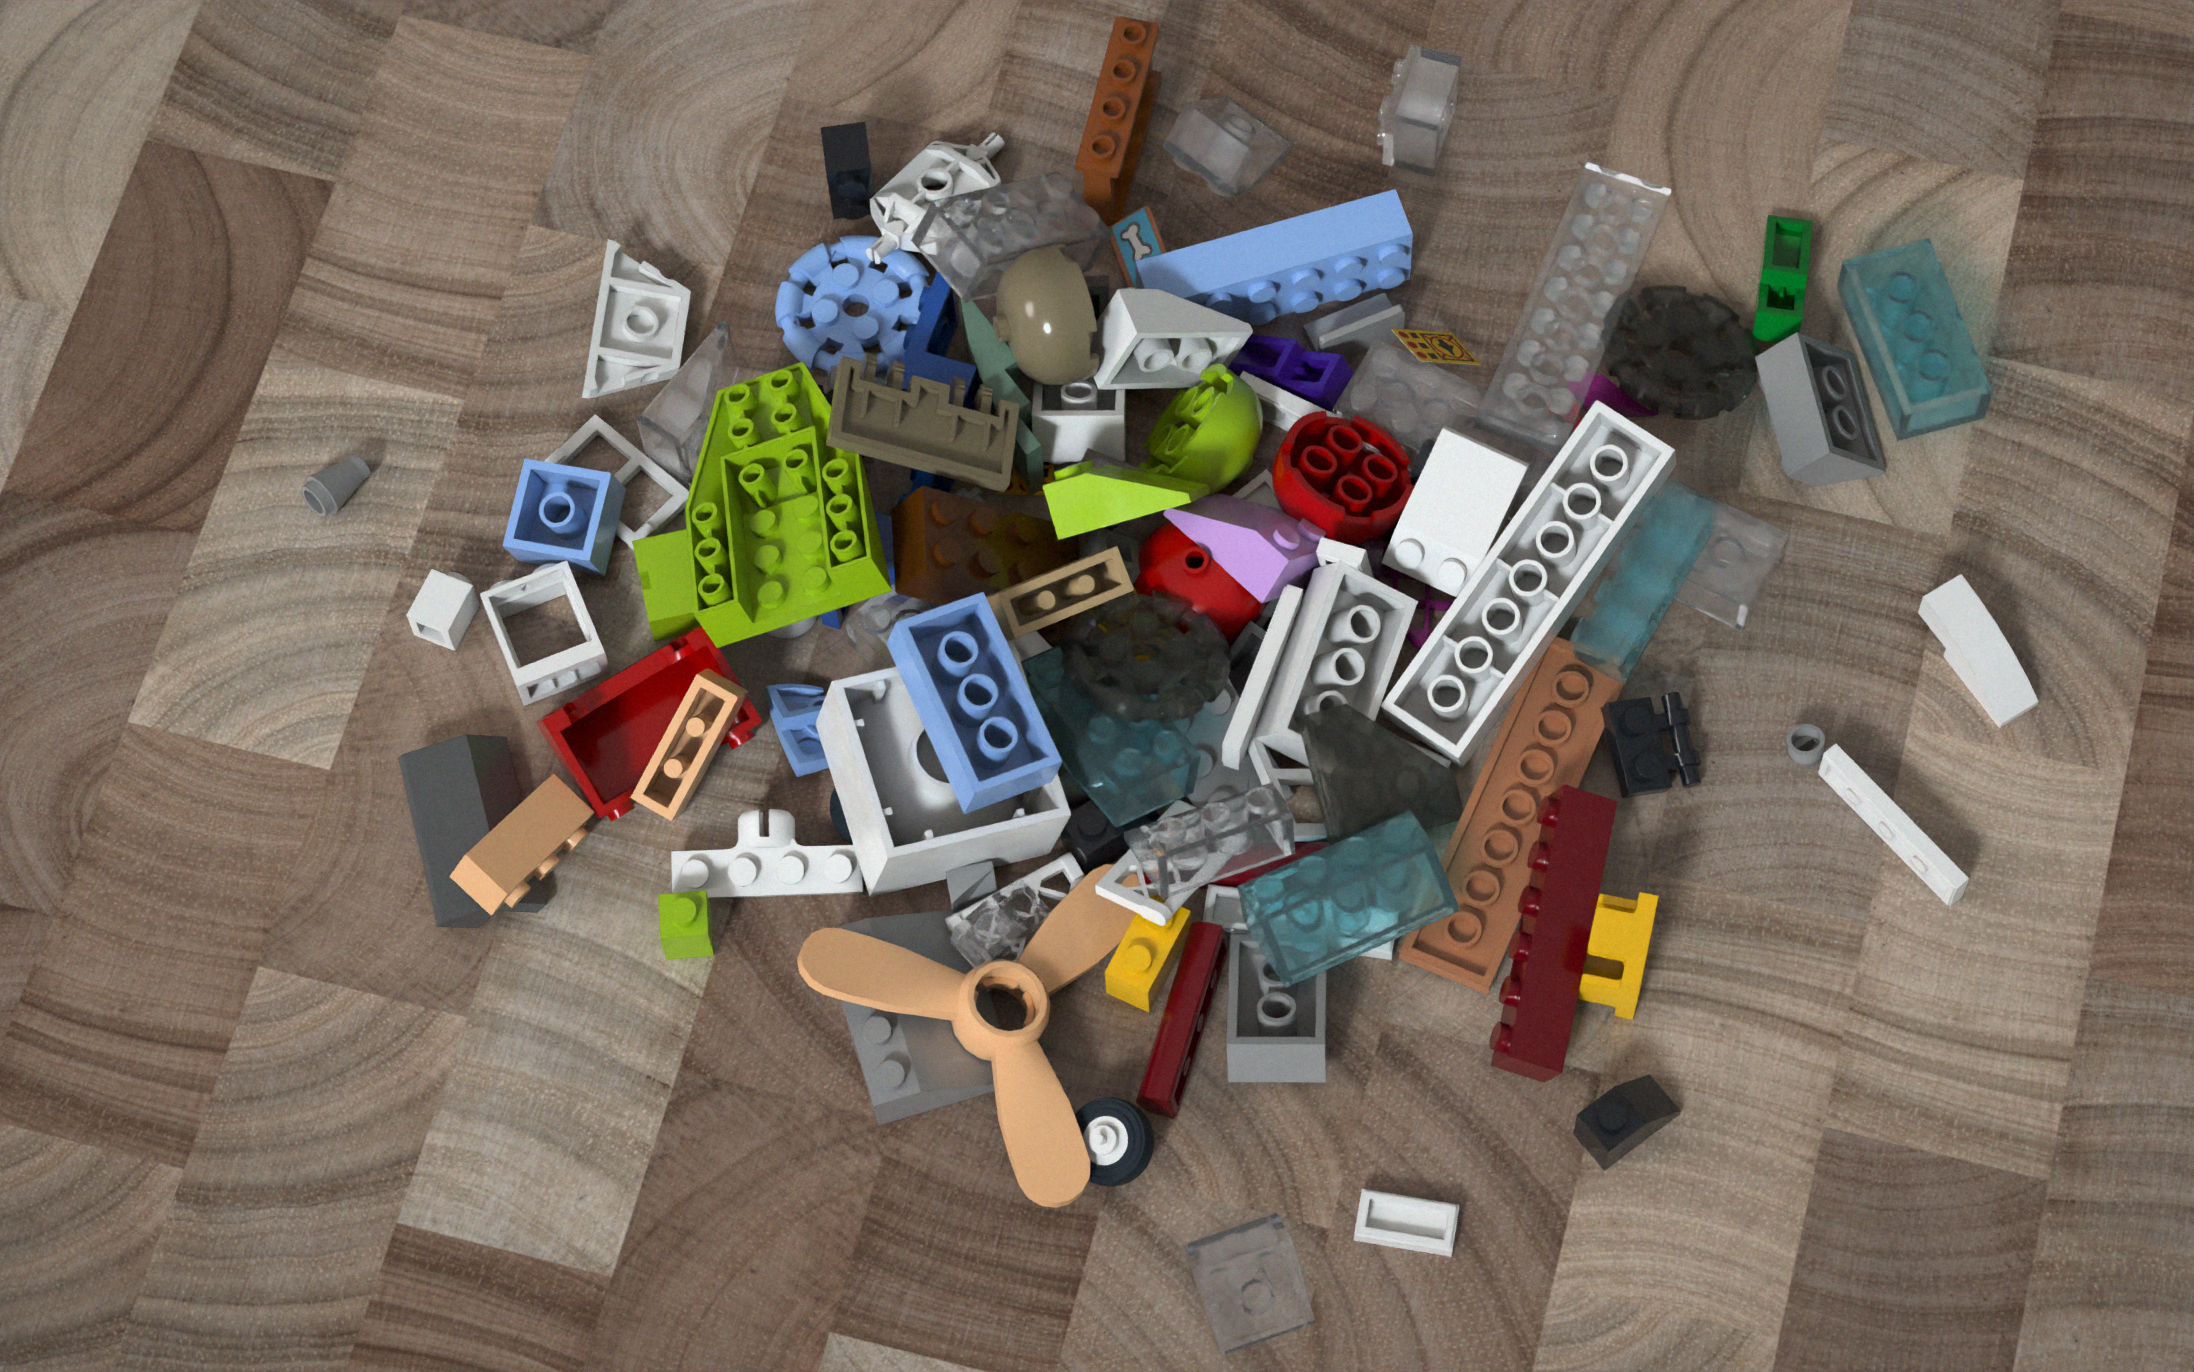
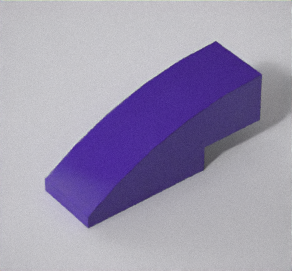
(1285, 364)

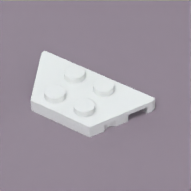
(635, 326)

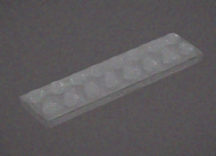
(1572, 309)

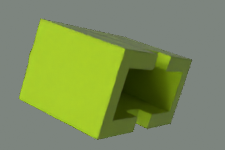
(666, 583)

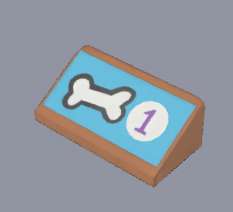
(1135, 239)

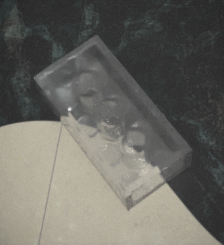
(984, 230)

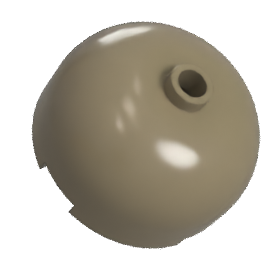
(1047, 317)

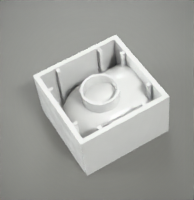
(901, 801)

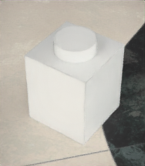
(443, 609)

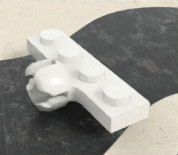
(768, 864)

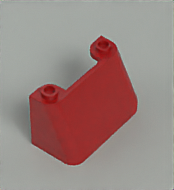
(617, 725)

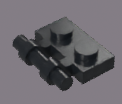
(1638, 748)

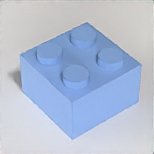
(564, 516)

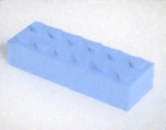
(1291, 261)

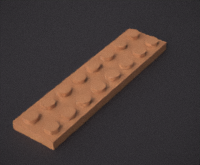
(1539, 749)

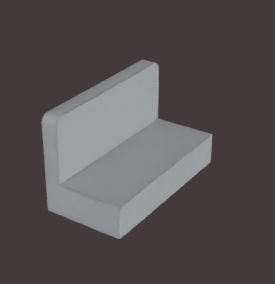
(1355, 327)

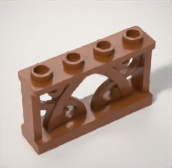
(1119, 118)

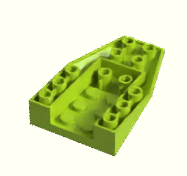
(776, 513)

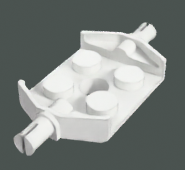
(904, 199)

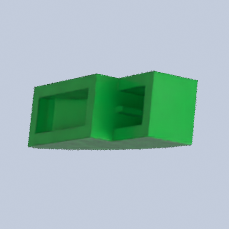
(1782, 278)

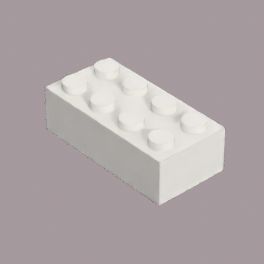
(1335, 653)

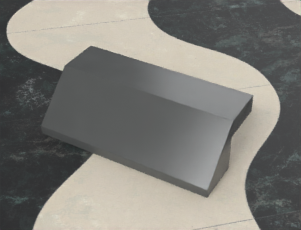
(455, 800)

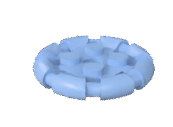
(838, 289)

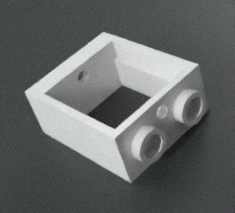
(558, 670)

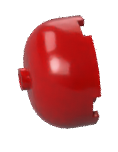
(1338, 485)
(1181, 567)

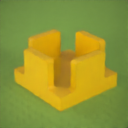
(1618, 952)

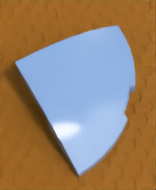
(794, 716)

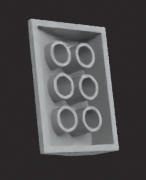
(913, 1059)

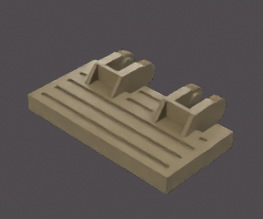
(923, 425)

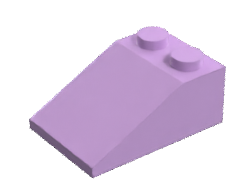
(1252, 542)

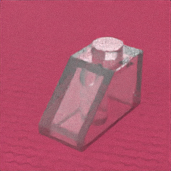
(999, 924)

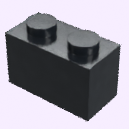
(848, 170)

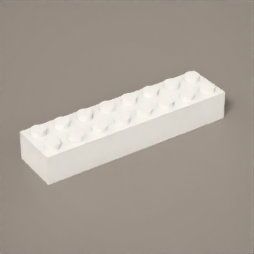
(1529, 584)

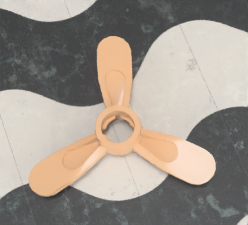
(1030, 1101)

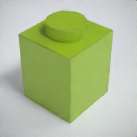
(686, 925)

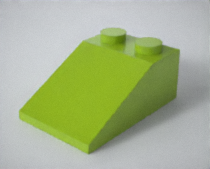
(1106, 495)

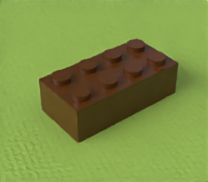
(964, 547)

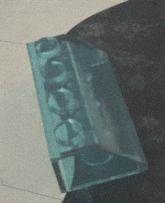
(1645, 584)
(1347, 898)

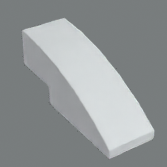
(1978, 650)

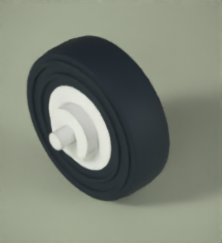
(1116, 1140)

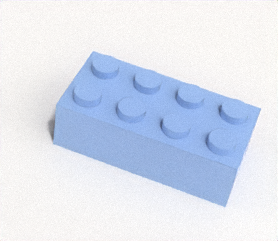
(973, 702)

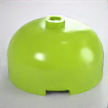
(1219, 431)

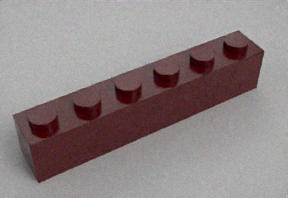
(1553, 933)

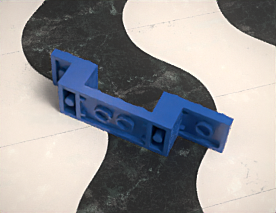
(925, 357)

